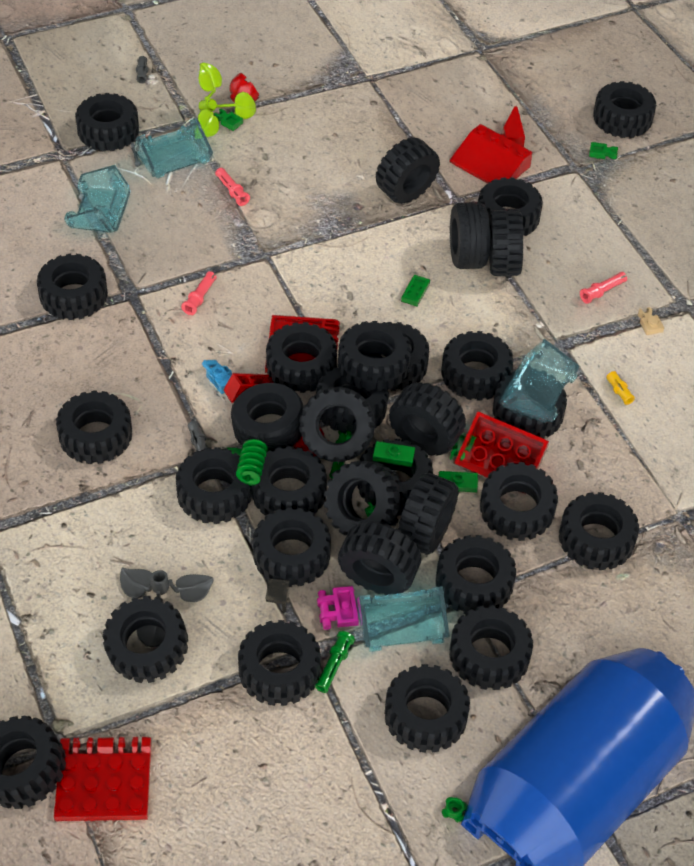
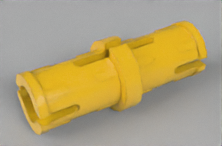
(616, 381)

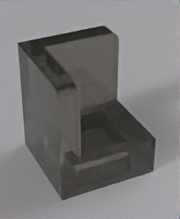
(278, 592)

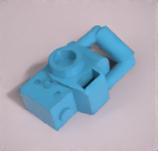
(218, 374)

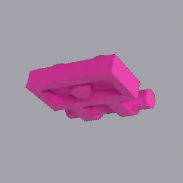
(344, 605)

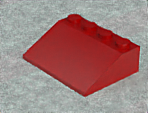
(491, 155)
(499, 444)

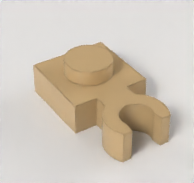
(650, 323)

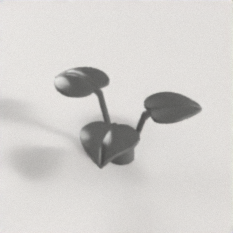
(138, 581)

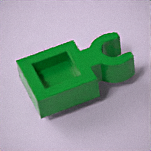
(229, 120)
(600, 151)
(456, 448)

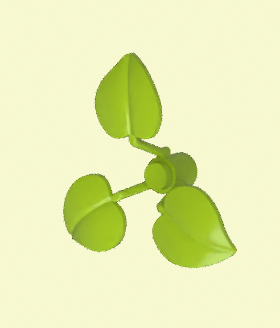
(209, 79)

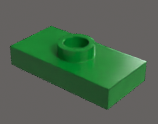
(415, 290)
(394, 453)
(465, 481)

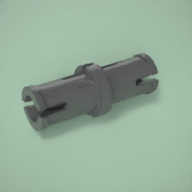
(141, 69)
(197, 437)

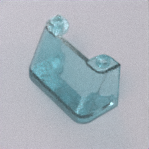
(174, 149)
(103, 201)
(539, 382)
(403, 618)

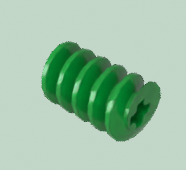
(251, 462)

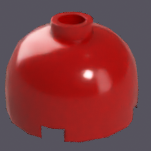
(239, 84)

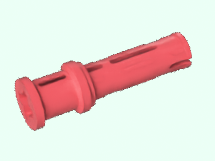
(235, 190)
(598, 289)
(196, 297)

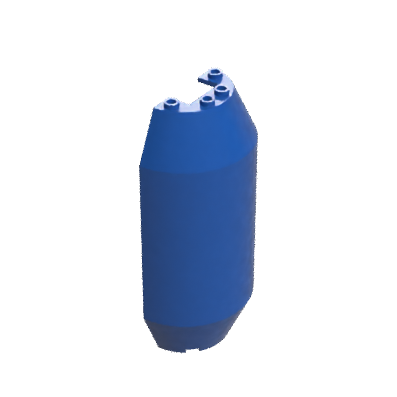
(585, 760)

